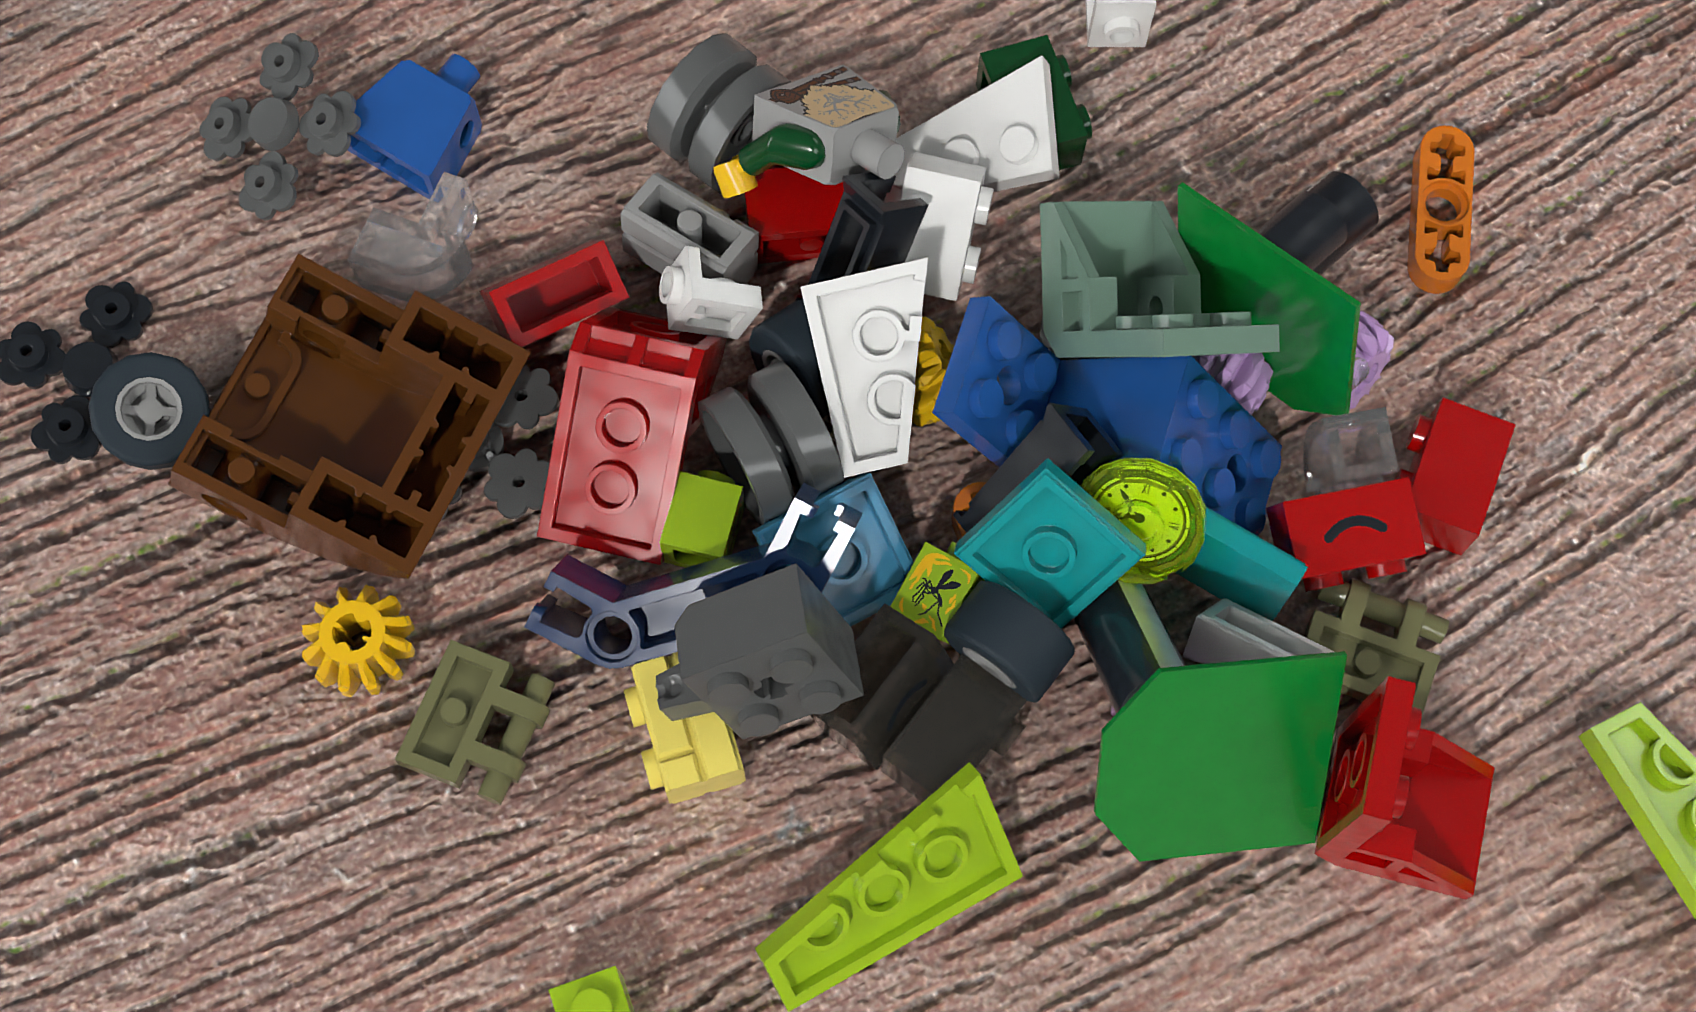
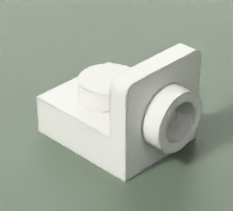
(706, 304)

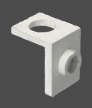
(1118, 22)

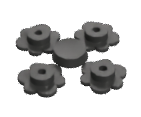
(275, 124)
(506, 469)

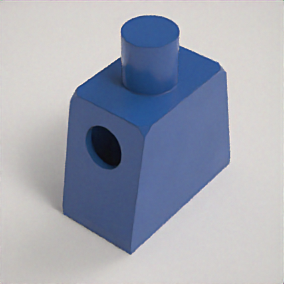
(419, 122)

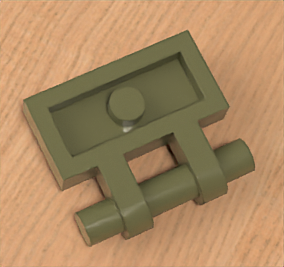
(1372, 654)
(457, 713)

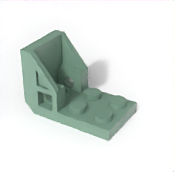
(1129, 288)

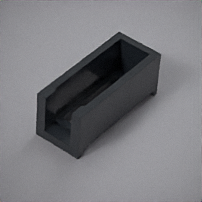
(866, 230)
(1066, 437)

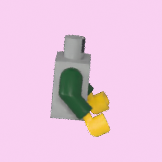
(820, 129)

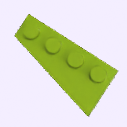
(1655, 786)
(903, 886)

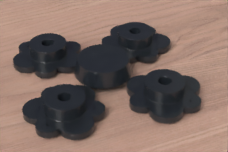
(79, 366)

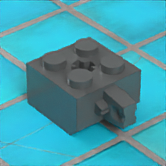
(761, 656)

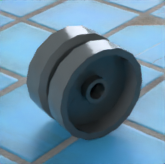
(709, 105)
(771, 440)

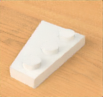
(999, 128)
(867, 360)

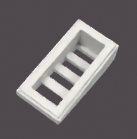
(1237, 634)

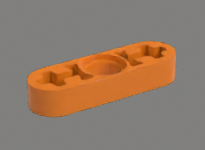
(1425, 229)

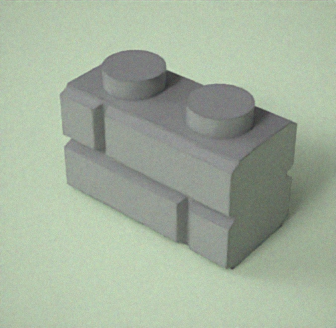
(668, 217)

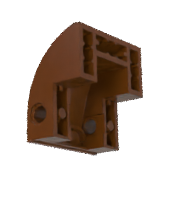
(349, 421)

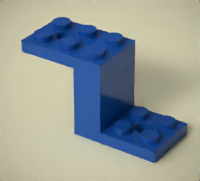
(1145, 405)

